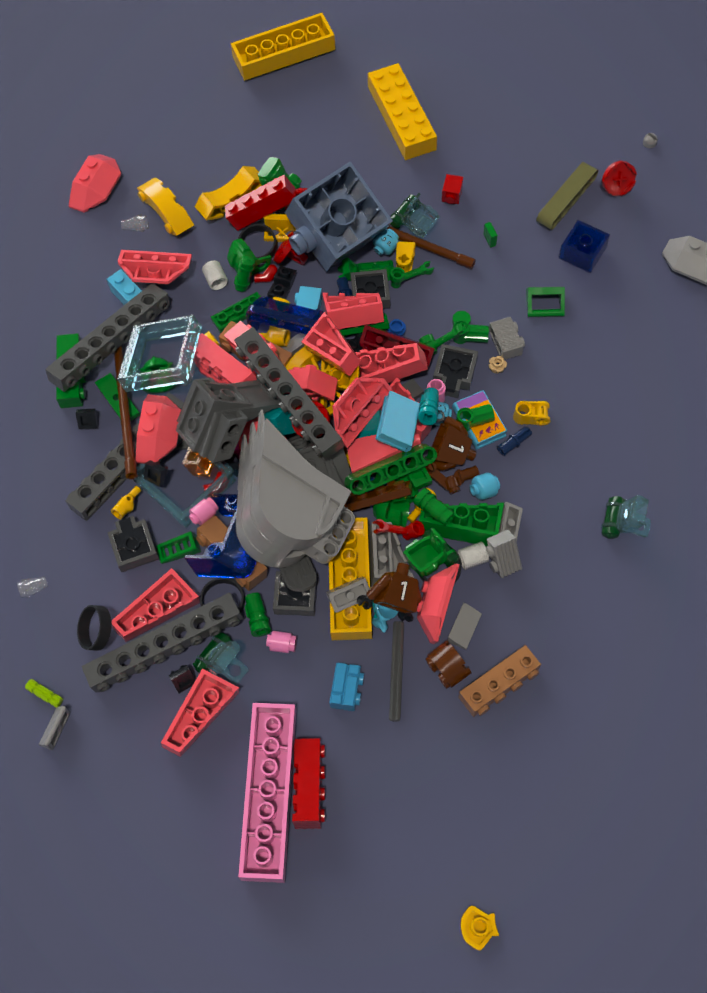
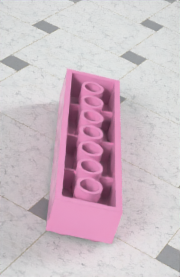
(268, 793)

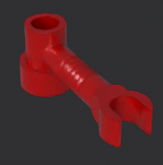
(411, 531)

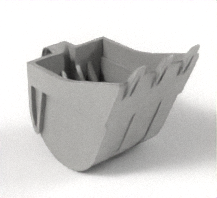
(286, 502)

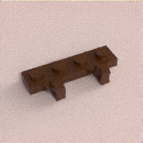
(380, 494)

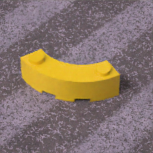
(163, 202)
(212, 204)

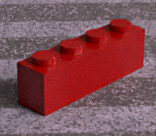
(260, 202)

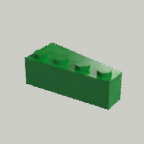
(470, 523)

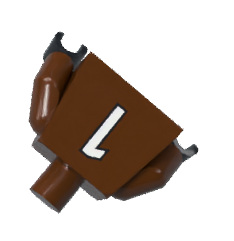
(451, 444)
(396, 592)

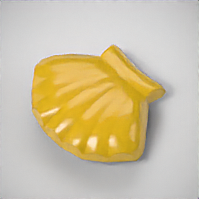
(478, 927)

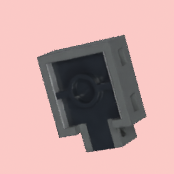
(372, 282)
(455, 368)
(132, 543)
(292, 602)

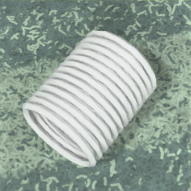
(214, 275)
(473, 555)

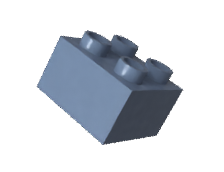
(336, 217)

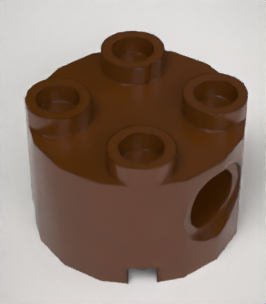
(448, 664)

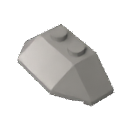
(687, 257)

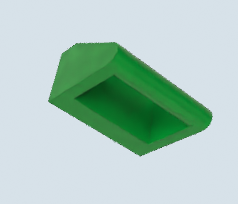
(543, 291)

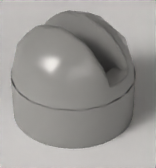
(650, 140)

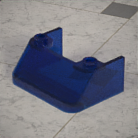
(281, 315)
(224, 558)

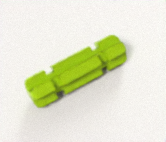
(43, 693)

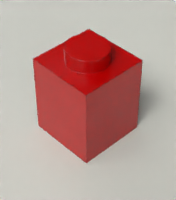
(452, 189)

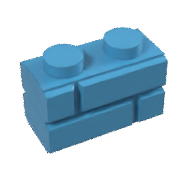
(345, 687)

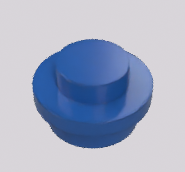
(397, 326)

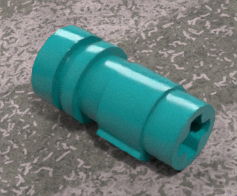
(429, 406)

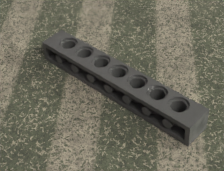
(107, 337)
(252, 341)
(112, 478)
(151, 641)

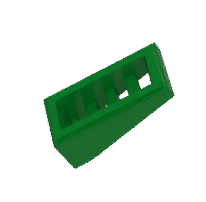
(194, 549)

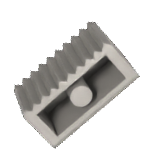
(506, 338)
(504, 554)

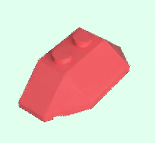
(94, 182)
(153, 266)
(358, 406)
(156, 429)
(435, 601)

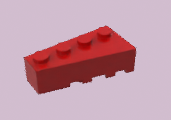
(308, 784)

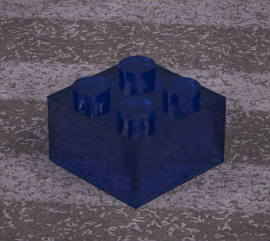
(584, 246)

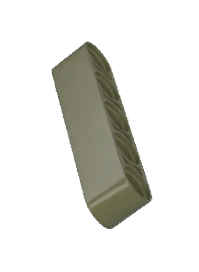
(567, 195)

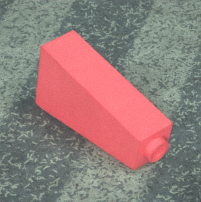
(368, 451)

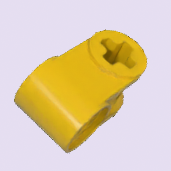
(404, 255)
(533, 412)

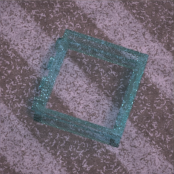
(141, 333)
(182, 517)

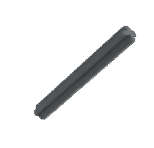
(396, 671)

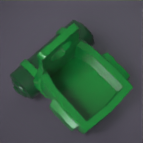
(429, 553)

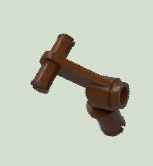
(453, 482)

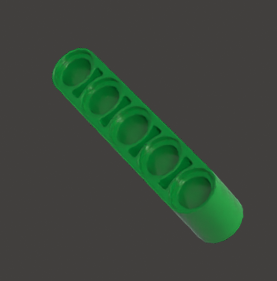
(399, 470)

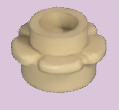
(497, 368)

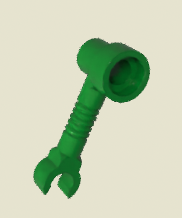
(398, 275)
(455, 332)

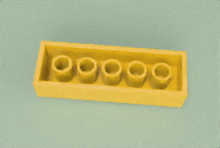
(283, 46)
(402, 111)
(348, 565)

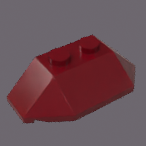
(375, 338)

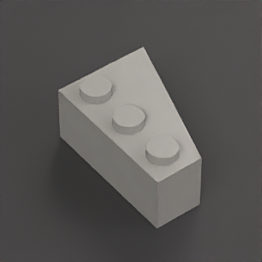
(384, 553)

